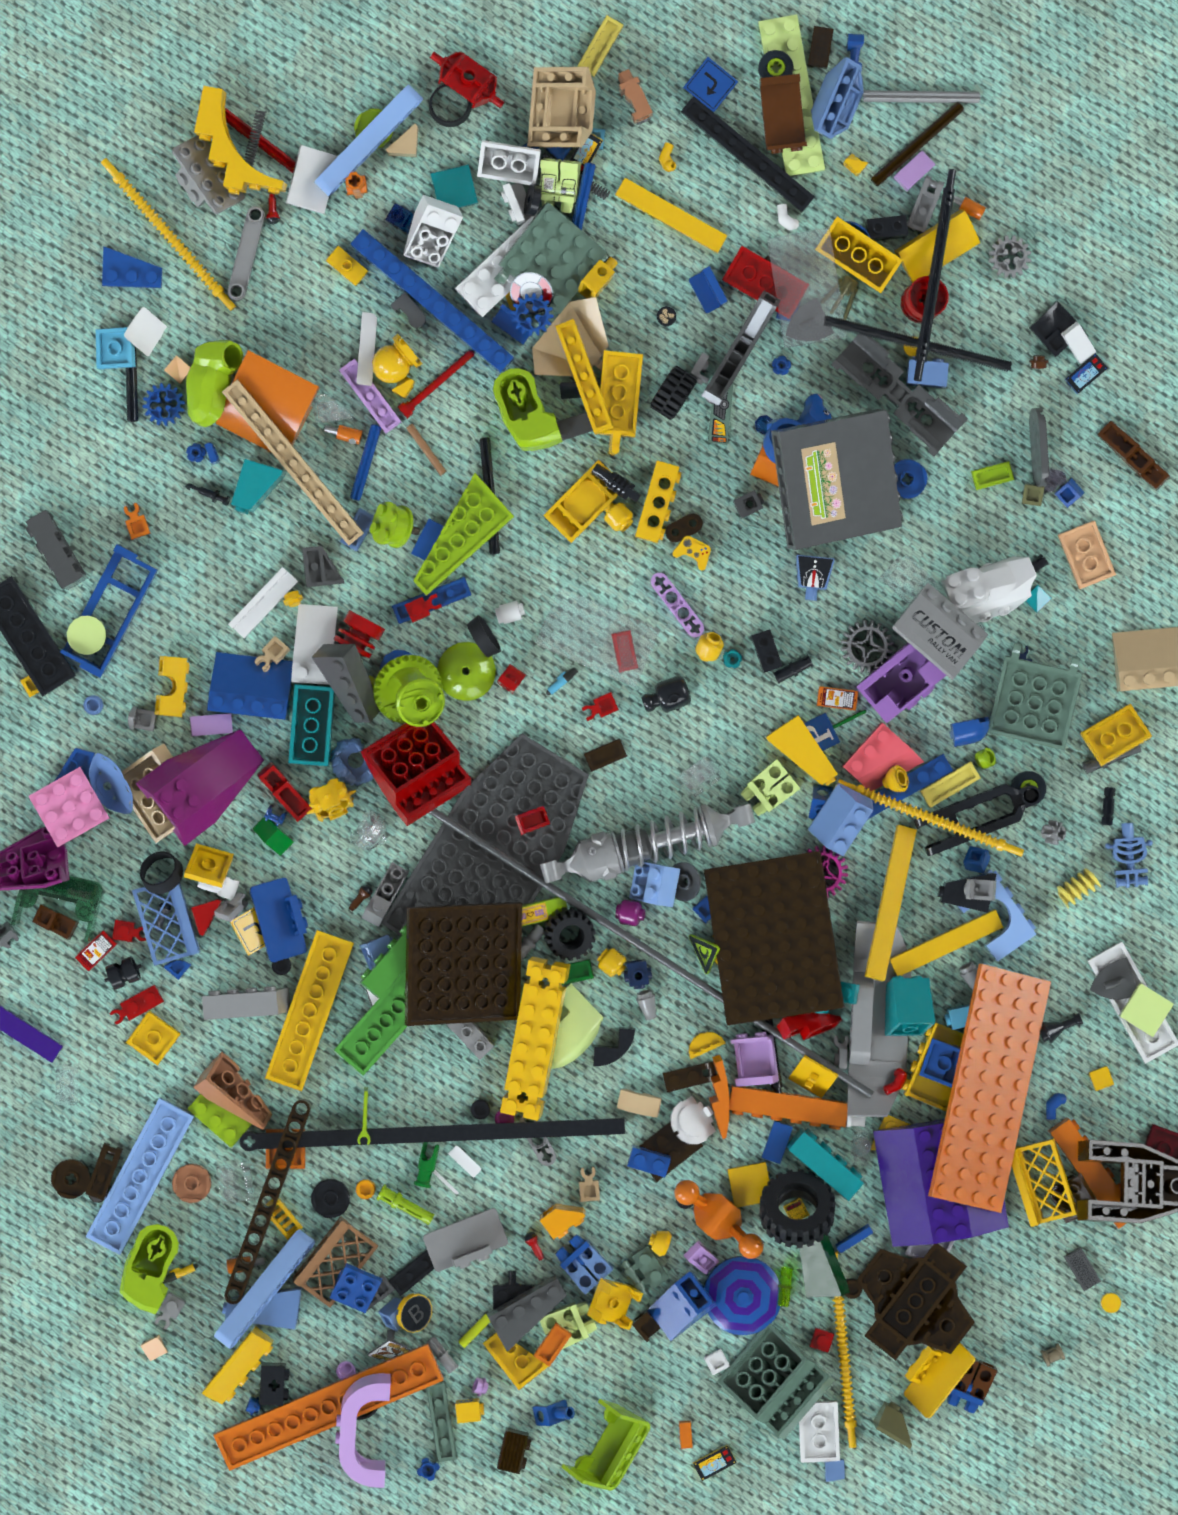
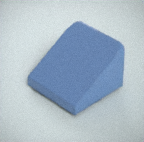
(834, 1470)

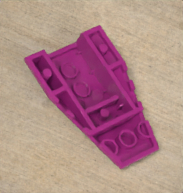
(201, 783)

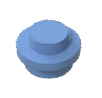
(93, 705)

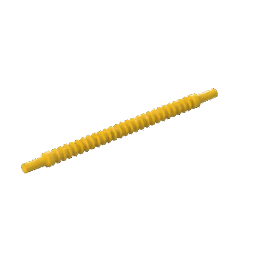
(119, 178)
(994, 842)
(850, 1423)

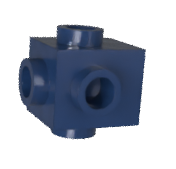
(634, 967)

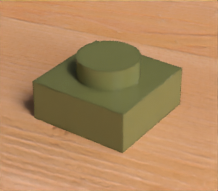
(1032, 495)

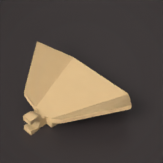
(548, 351)

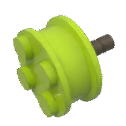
(392, 525)

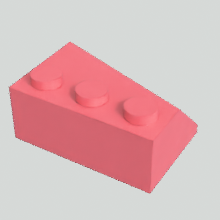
(877, 755)

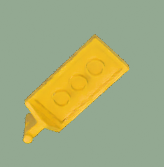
(620, 393)

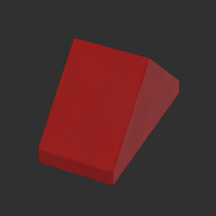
(532, 820)
(205, 914)

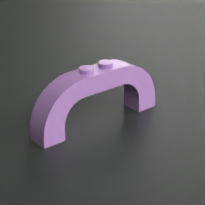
(360, 1469)

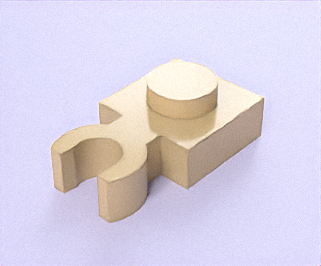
(273, 651)
(589, 1188)

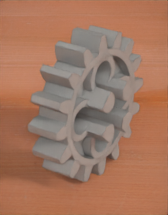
(1003, 267)

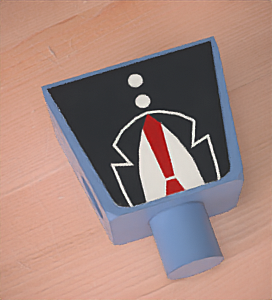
(813, 574)

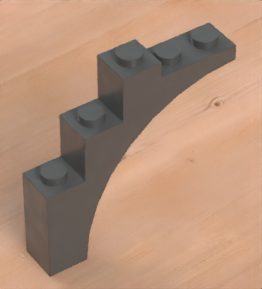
(741, 348)

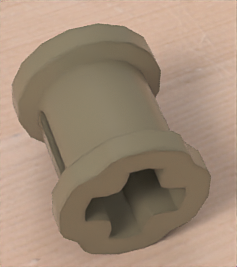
(1052, 1355)

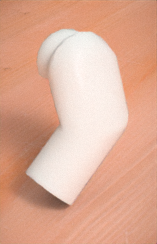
(784, 219)

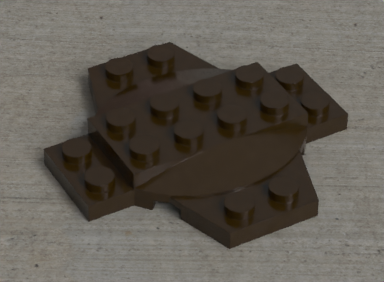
(915, 1301)

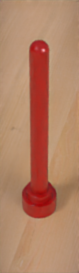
(408, 407)

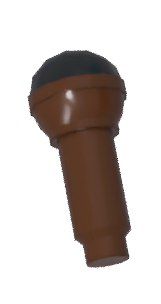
(364, 892)

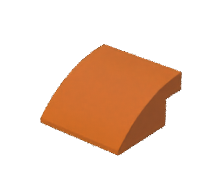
(278, 392)

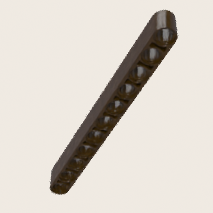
(261, 1208)

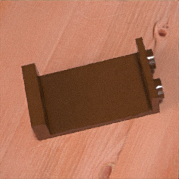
(782, 113)

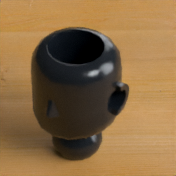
(668, 694)

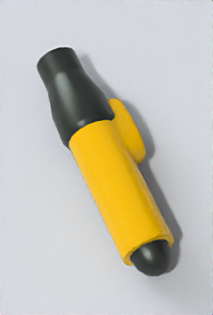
(177, 1272)

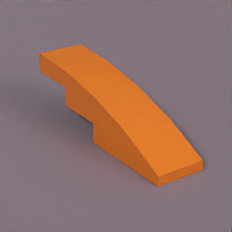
(721, 1100)

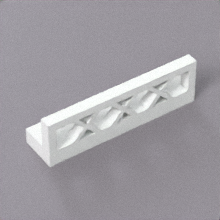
(263, 602)

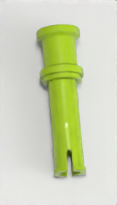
(396, 1200)

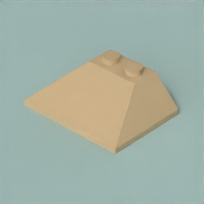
(561, 107)

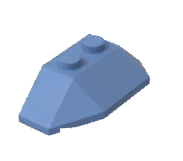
(838, 98)

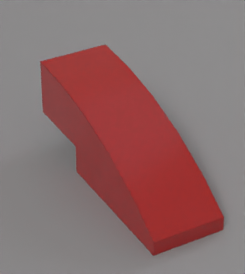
(284, 791)
(807, 1025)

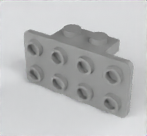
(201, 177)
(465, 1240)

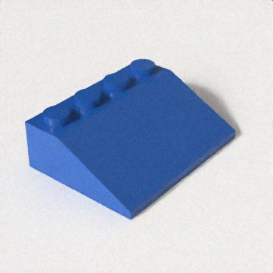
(245, 689)

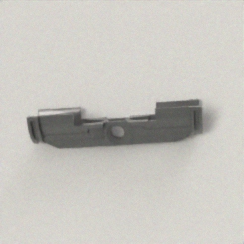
(944, 419)

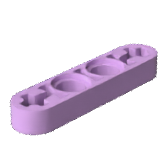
(674, 607)

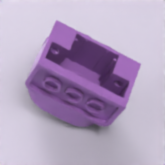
(900, 682)

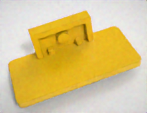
(935, 1377)

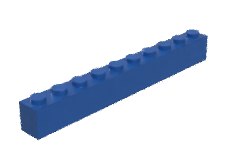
(432, 301)

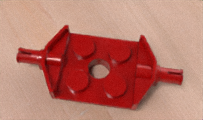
(477, 91)

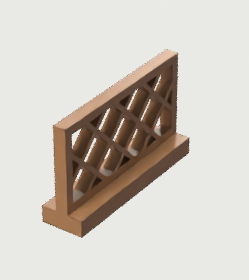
(323, 1249)

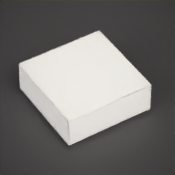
(716, 1361)

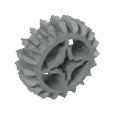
(870, 629)

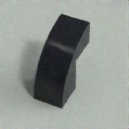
(608, 1054)

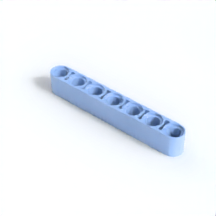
(368, 140)
(264, 1289)

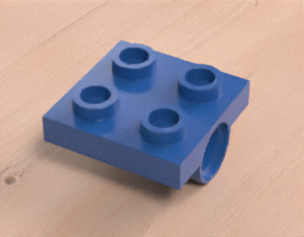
(355, 1288)

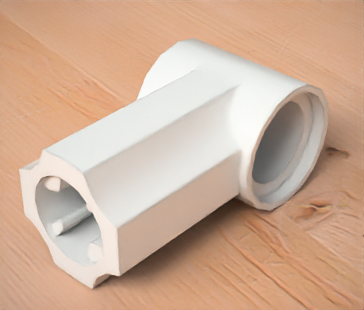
(227, 891)

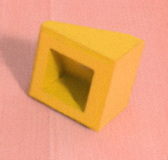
(854, 164)
(404, 387)

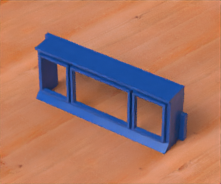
(119, 552)

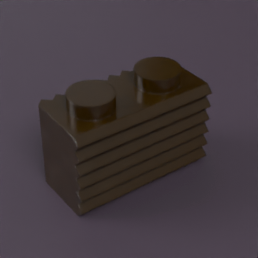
(513, 1450)

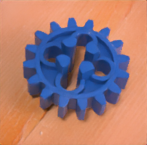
(527, 324)
(156, 414)

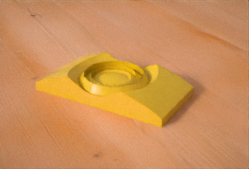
(580, 505)

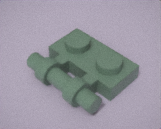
(649, 1266)

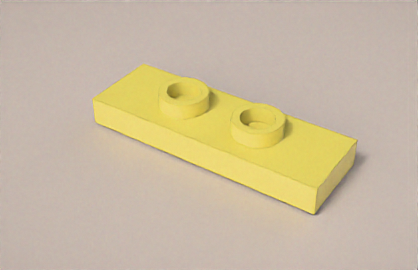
(601, 45)
(950, 784)

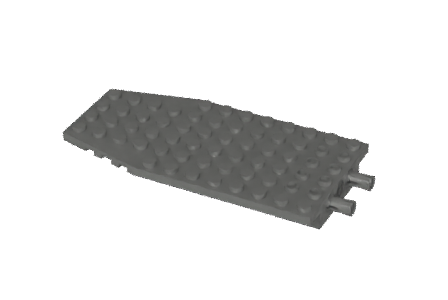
(463, 872)

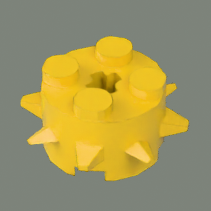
(330, 800)

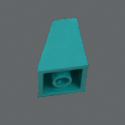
(255, 485)
(908, 1006)

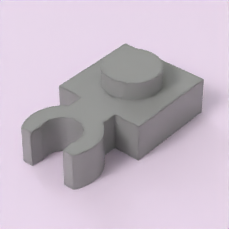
(171, 1308)

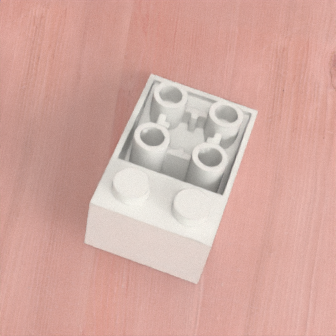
(432, 231)

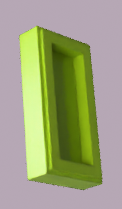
(992, 475)

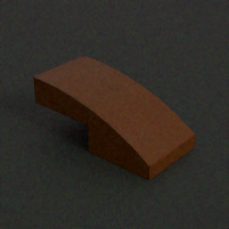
(55, 922)

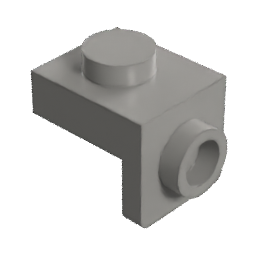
(980, 889)

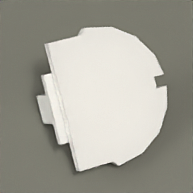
(692, 1121)

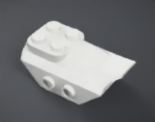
(992, 588)

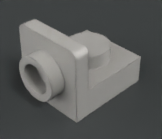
(701, 365)

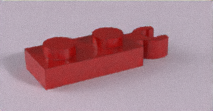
(139, 1004)

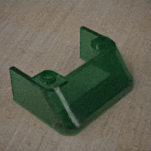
(83, 892)

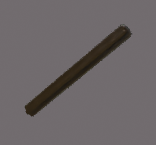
(917, 144)

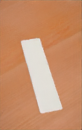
(366, 348)

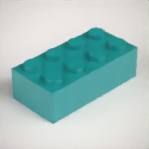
(311, 725)
(826, 1165)

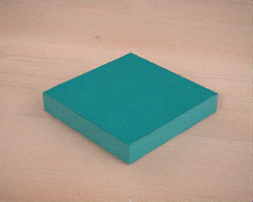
(455, 186)

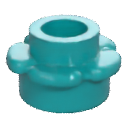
(727, 658)

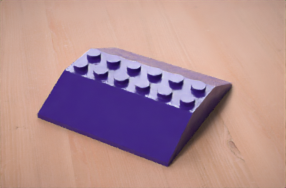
(906, 1170)

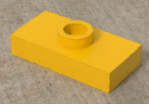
(347, 266)

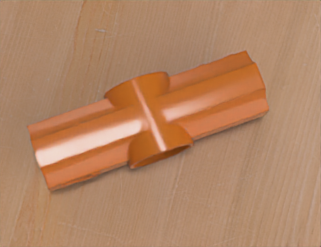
(356, 185)

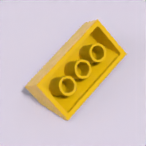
(862, 255)
(238, 1365)

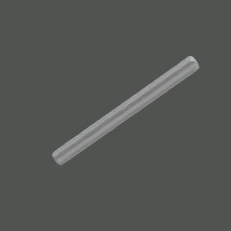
(921, 96)

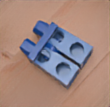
(583, 1256)

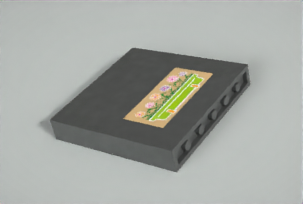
(837, 479)

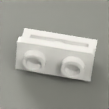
(515, 196)

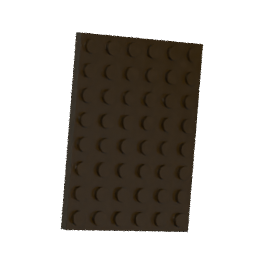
(774, 938)

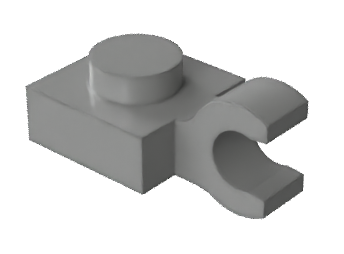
(230, 909)
(841, 1058)

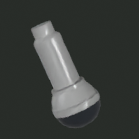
(166, 910)

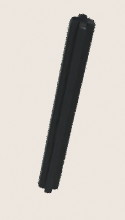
(488, 479)

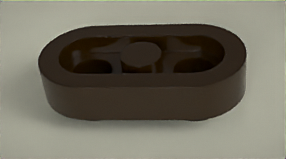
(683, 527)

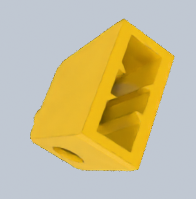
(593, 283)

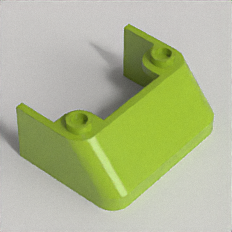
(614, 1449)

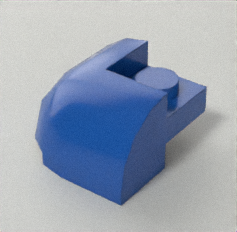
(969, 731)

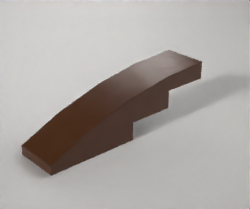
(1133, 455)

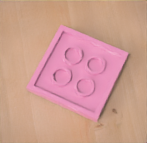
(69, 807)

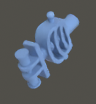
(1128, 837)

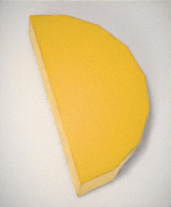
(703, 1043)

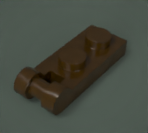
(688, 1076)
(103, 1172)

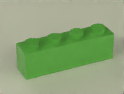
(387, 966)

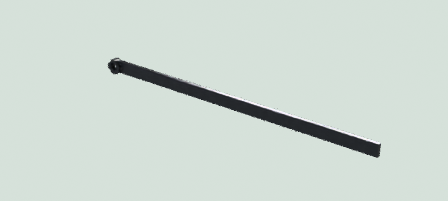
(441, 1133)

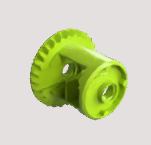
(409, 691)

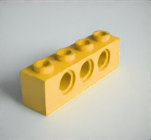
(661, 471)

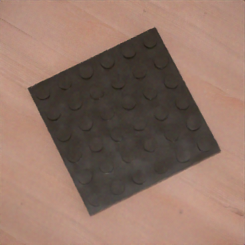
(463, 963)

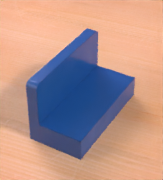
(708, 290)
(503, 320)

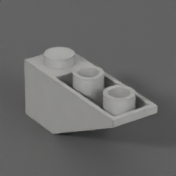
(385, 894)

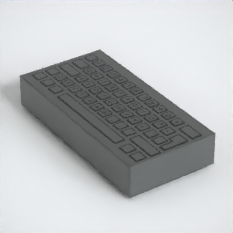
(1082, 1269)

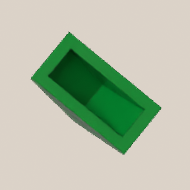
(273, 836)

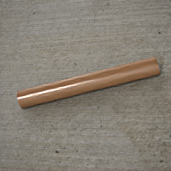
(426, 449)

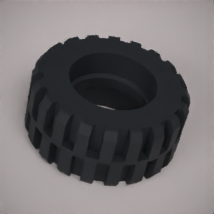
(797, 1186)

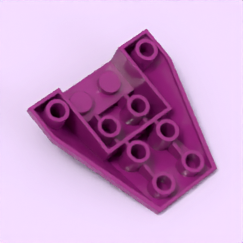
(33, 863)

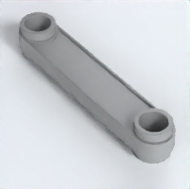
(246, 253)

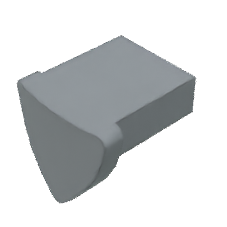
(141, 719)

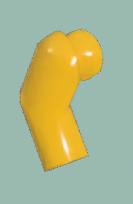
(665, 158)

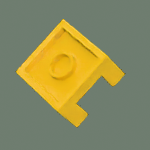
(612, 1302)

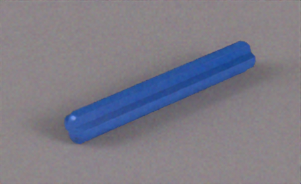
(583, 194)
(365, 462)

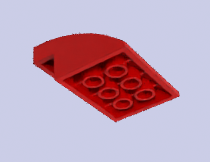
(416, 769)

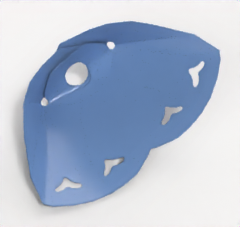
(117, 782)

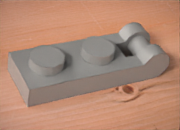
(925, 205)

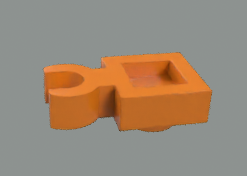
(136, 524)

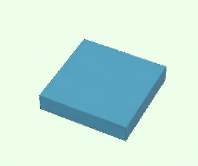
(114, 349)

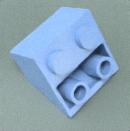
(655, 884)

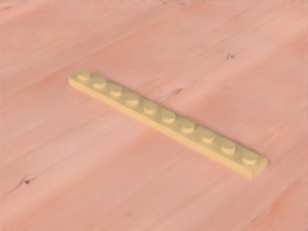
(293, 462)

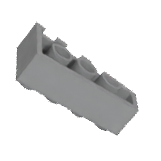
(245, 1003)

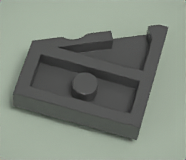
(319, 568)

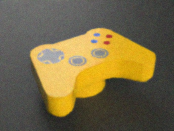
(694, 549)

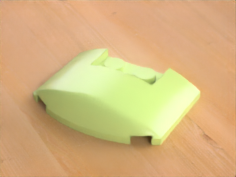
(576, 1029)

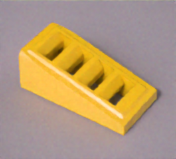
(282, 1206)

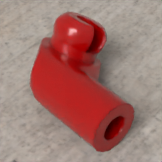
(900, 1078)

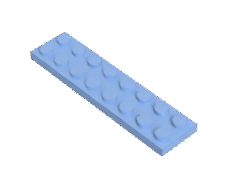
(140, 1176)

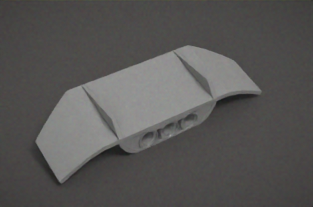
(871, 1053)

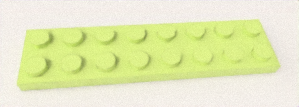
(785, 36)

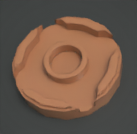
(191, 1183)

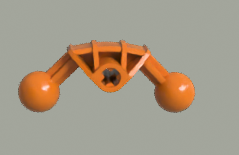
(718, 1217)

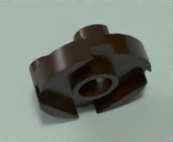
(61, 1184)

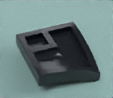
(1051, 325)

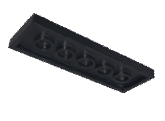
(31, 640)

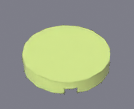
(86, 635)

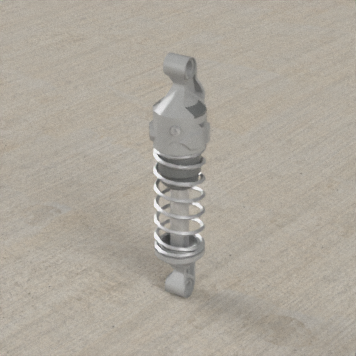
(610, 854)

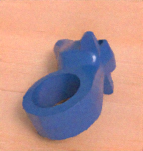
(813, 412)

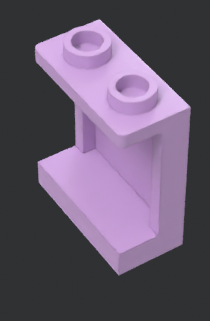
(755, 1059)

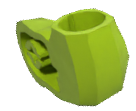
(208, 377)
(524, 411)
(148, 1267)

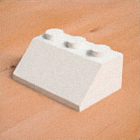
(508, 163)

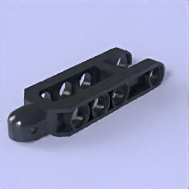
(1025, 798)

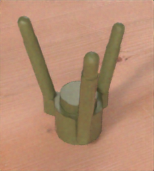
(847, 287)

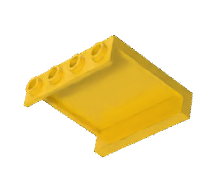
(924, 1088)

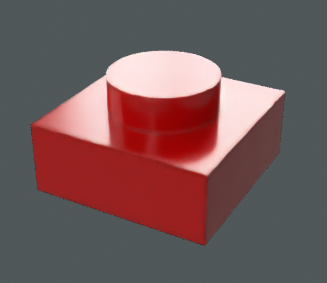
(821, 1340)

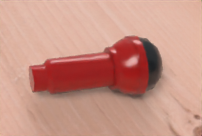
(272, 216)
(531, 1239)

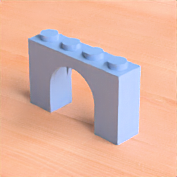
(1018, 928)

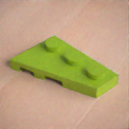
(219, 1120)

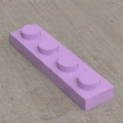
(371, 398)

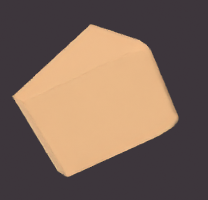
(154, 1348)

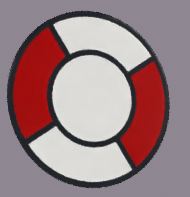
(535, 284)

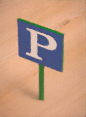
(823, 730)

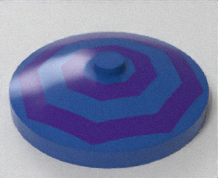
(744, 1295)

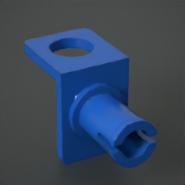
(553, 1413)

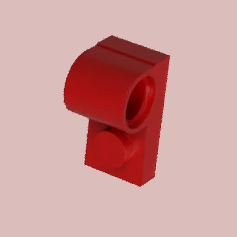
(511, 678)

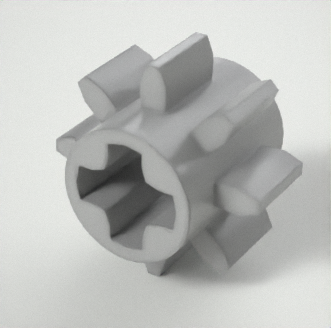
(1053, 832)

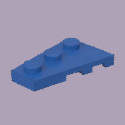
(127, 271)

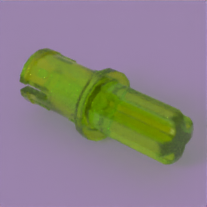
(785, 1286)

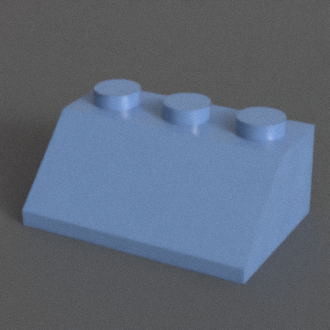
(841, 818)

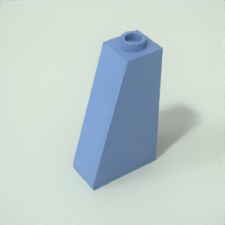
(280, 1311)

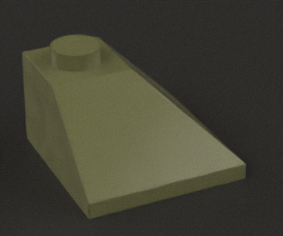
(892, 1423)

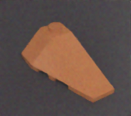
(227, 1089)

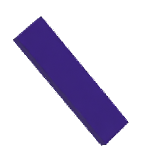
(29, 1035)

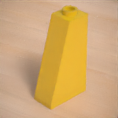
(800, 746)

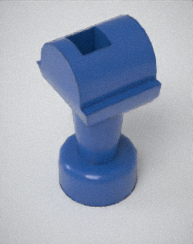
(854, 44)

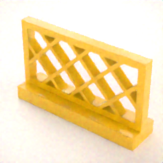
(1027, 1189)

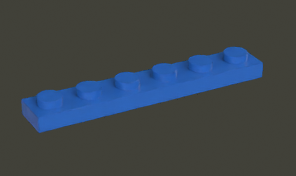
(918, 779)

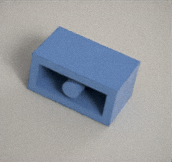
(934, 373)

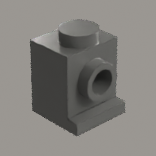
(740, 504)

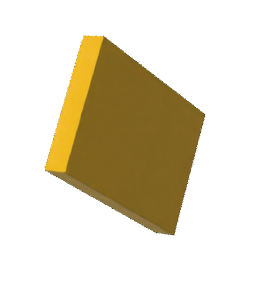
(1116, 735)

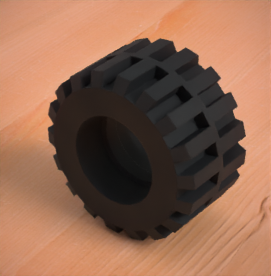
(673, 392)
(579, 944)

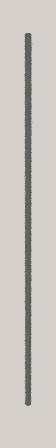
(639, 944)

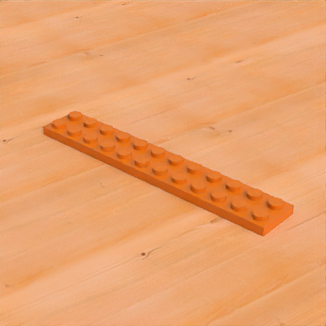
(319, 1409)

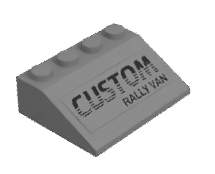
(939, 631)

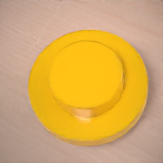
(292, 599)

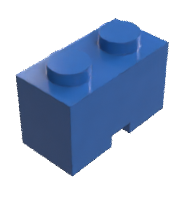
(648, 1161)

